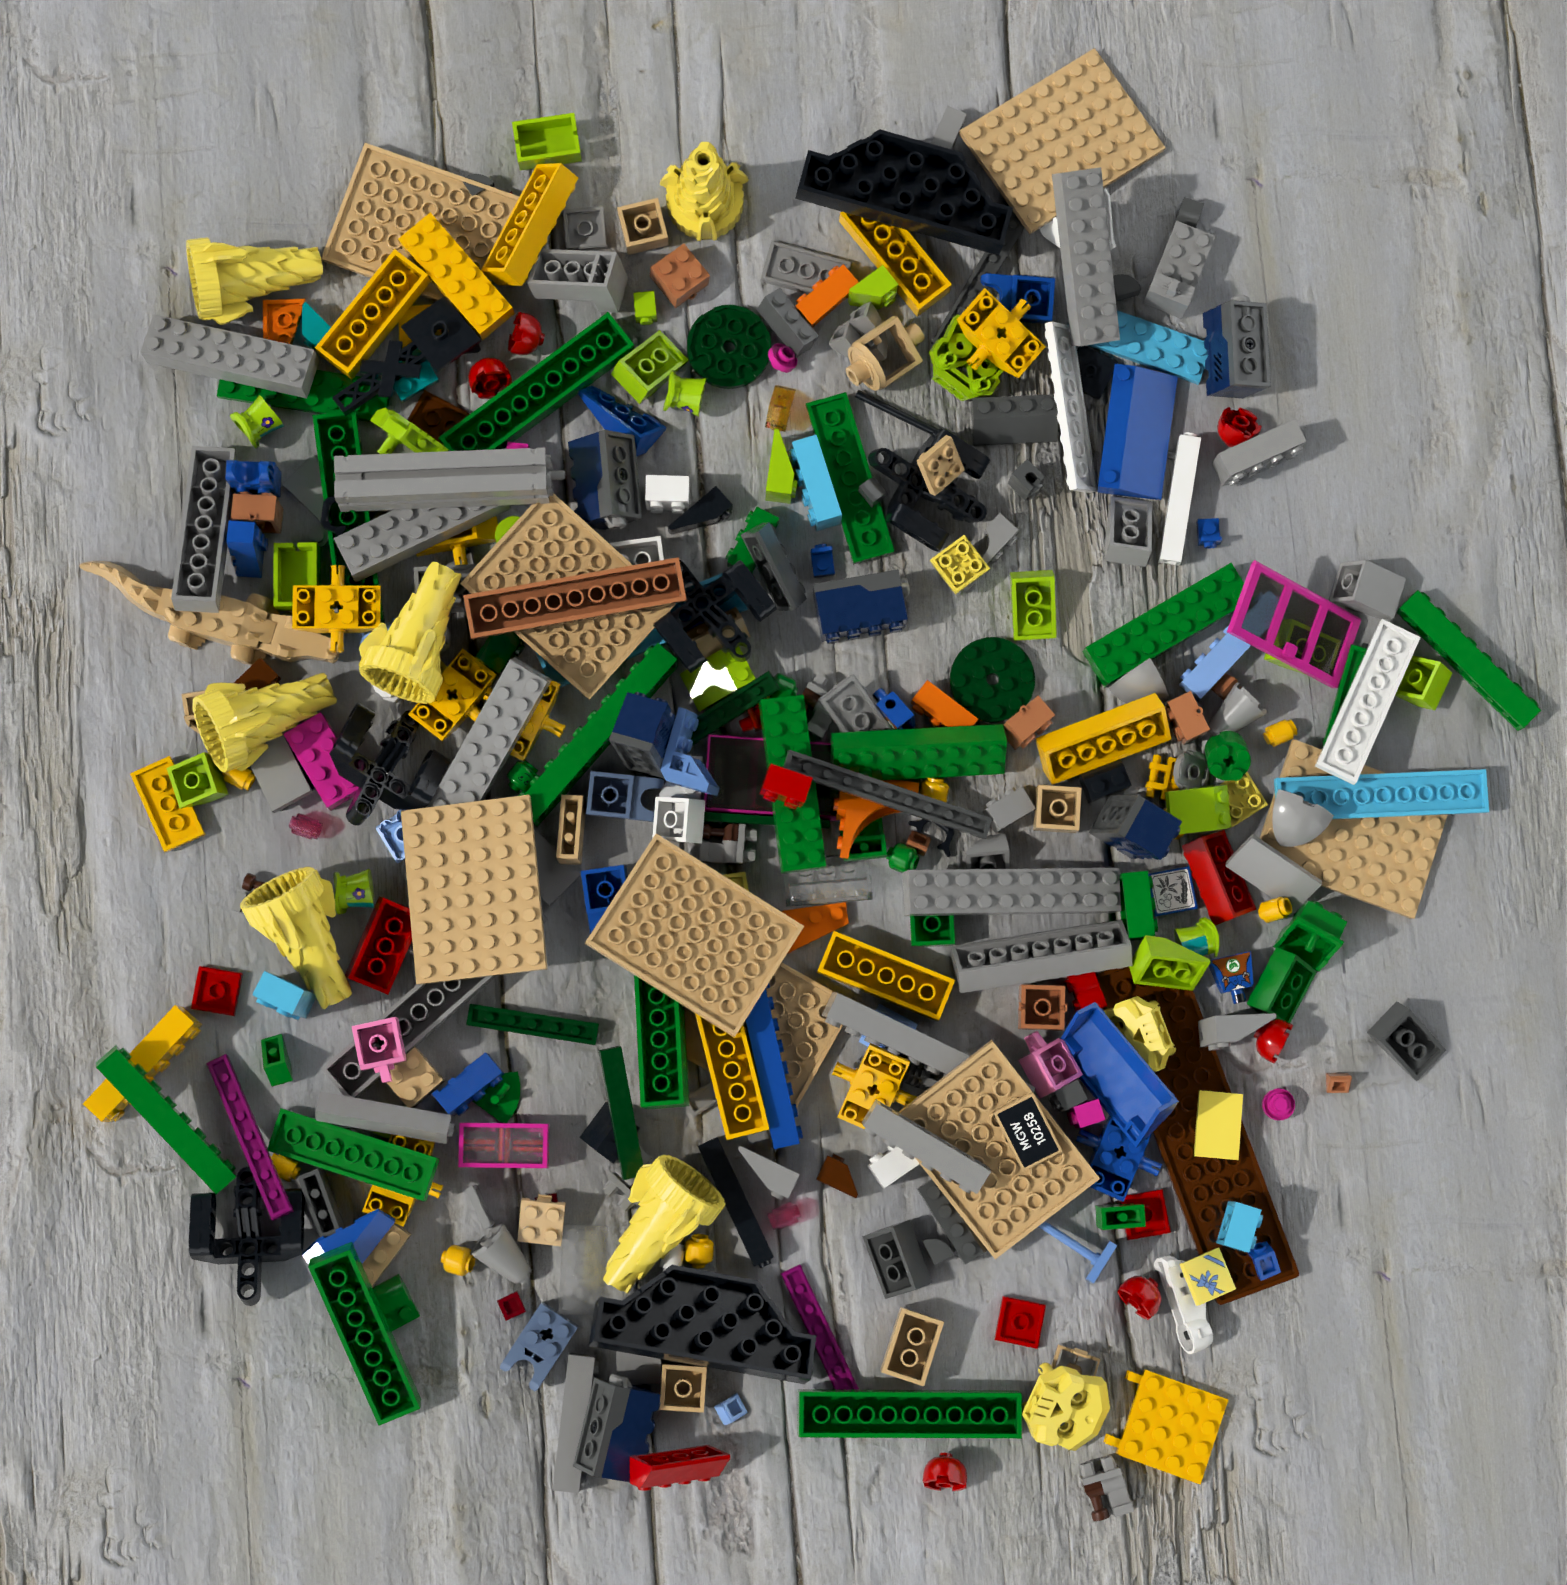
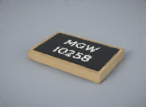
(1027, 1131)

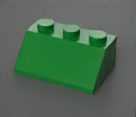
(932, 931)
(1282, 985)

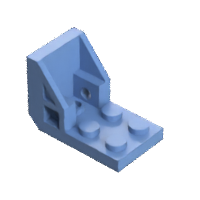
(683, 768)

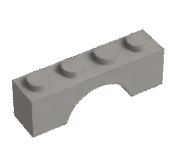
(998, 535)

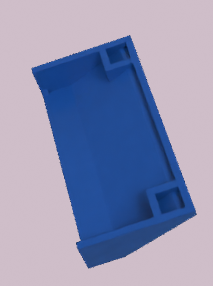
(1137, 432)
(1117, 1074)

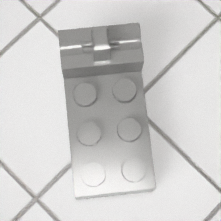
(1179, 269)
(579, 277)

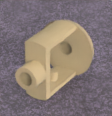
(865, 366)

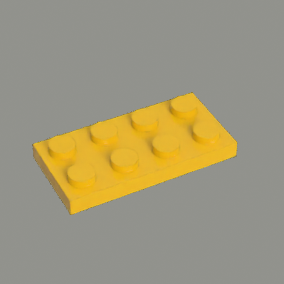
(171, 823)

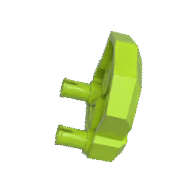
(948, 358)
(403, 432)

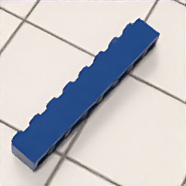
(771, 1074)

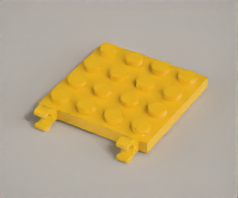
(1170, 1426)

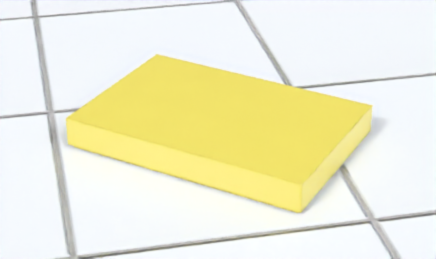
(1218, 1125)

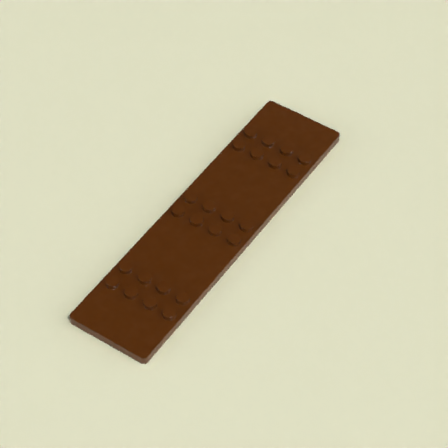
(1204, 1183)

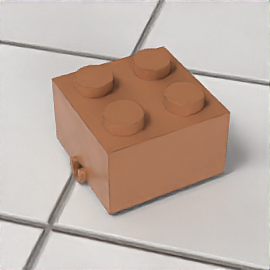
(679, 275)
(261, 509)
(1185, 718)
(1032, 719)
(1041, 1007)

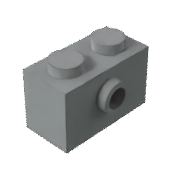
(1009, 809)

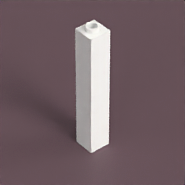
(1179, 499)

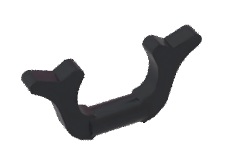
(325, 516)
(949, 832)

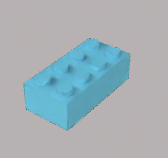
(815, 483)
(283, 996)

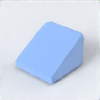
(730, 1409)

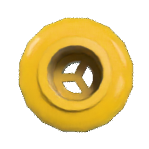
(935, 788)
(699, 1250)
(458, 1260)

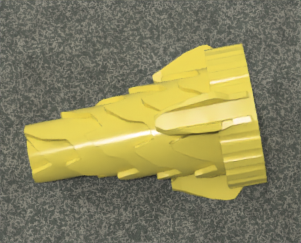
(704, 194)
(231, 275)
(408, 654)
(241, 721)
(293, 916)
(671, 1206)

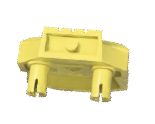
(1146, 1020)
(1054, 1403)

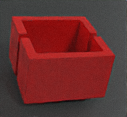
(785, 786)

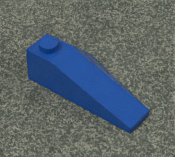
(622, 418)
(364, 1235)

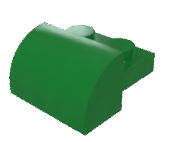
(869, 843)
(396, 1302)

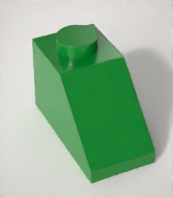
(276, 1060)
(1120, 1216)

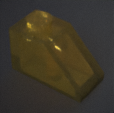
(780, 408)

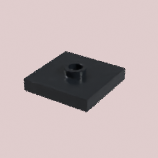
(1094, 371)

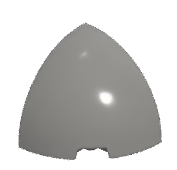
(861, 322)
(1140, 683)
(1297, 820)

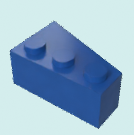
(248, 546)
(469, 1085)

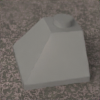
(989, 853)

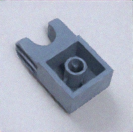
(628, 796)
(537, 1349)

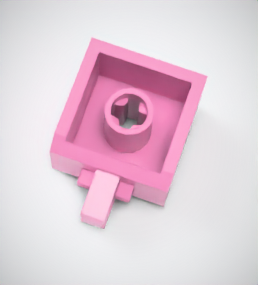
(381, 1059)
(1049, 1064)

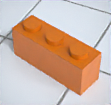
(826, 295)
(941, 708)

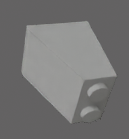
(1367, 589)

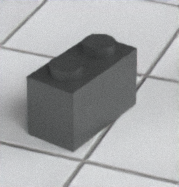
(1068, 1096)

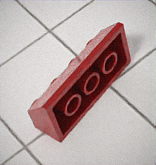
(1219, 887)
(382, 946)
(676, 1466)

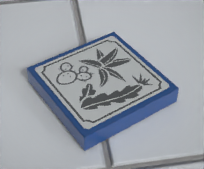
(1173, 891)

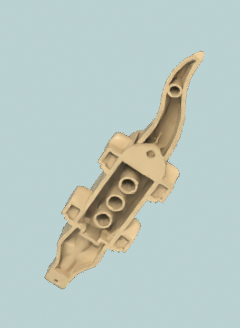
(248, 627)

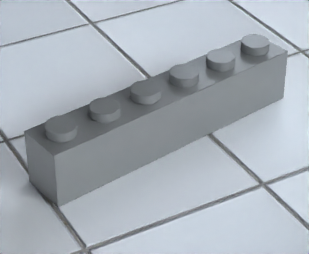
(926, 1147)
(576, 1396)

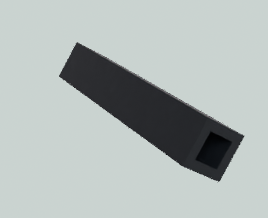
(736, 1202)

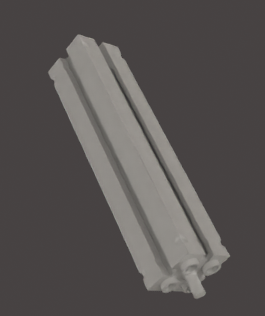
(444, 479)

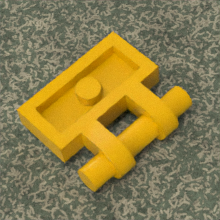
(1168, 782)

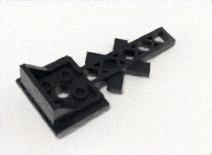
(438, 350)

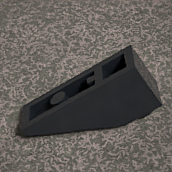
(706, 511)

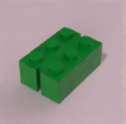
(1137, 905)

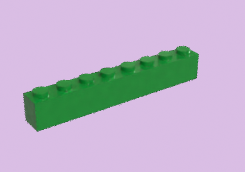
(1468, 660)
(166, 1119)

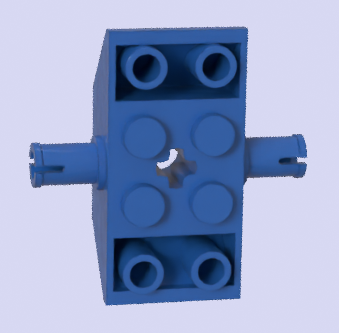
(1114, 1172)

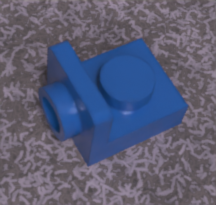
(1208, 533)
(822, 561)
(1264, 1260)

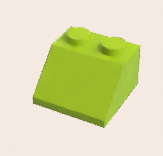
(876, 288)
(1424, 682)
(197, 781)

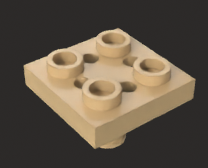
(936, 463)

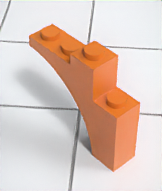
(858, 813)

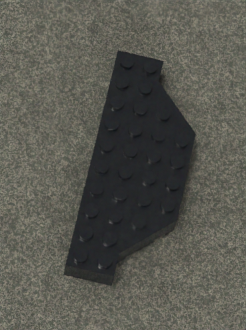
(908, 188)
(705, 1323)

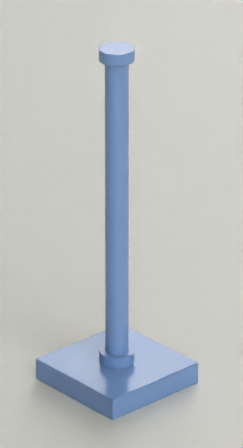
(1097, 1260)

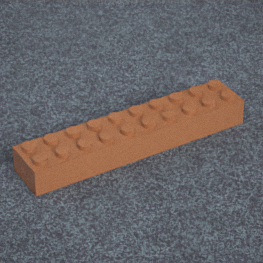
(574, 598)

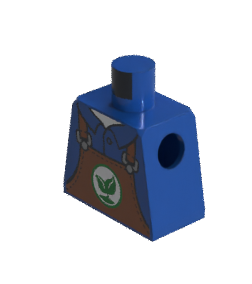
(900, 715)
(1233, 974)

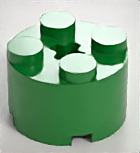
(1227, 756)

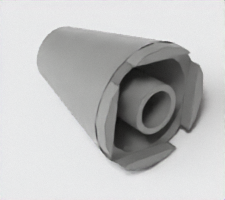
(1236, 711)
(502, 1254)

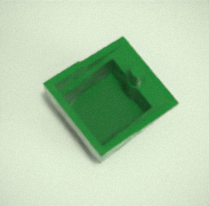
(1313, 934)

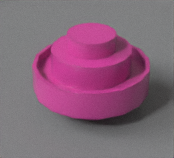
(782, 357)
(1278, 1104)

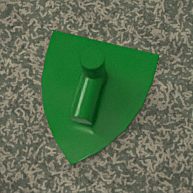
(503, 1098)

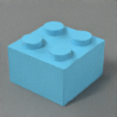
(1239, 1226)

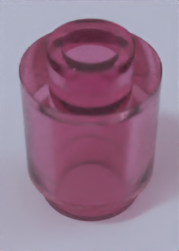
(305, 826)
(784, 1216)

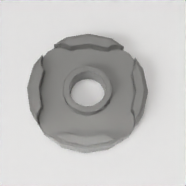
(1182, 769)

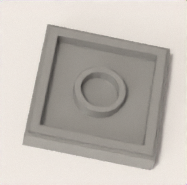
(585, 228)
(480, 1207)

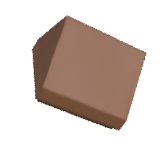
(1224, 686)
(919, 842)
(1338, 1082)

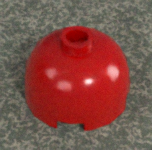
(526, 334)
(489, 377)
(1237, 426)
(1272, 1039)
(1142, 1295)
(945, 1473)

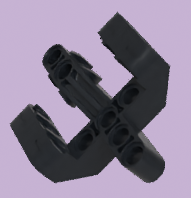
(903, 515)
(734, 581)
(375, 777)
(208, 1249)

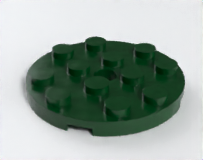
(726, 325)
(994, 657)

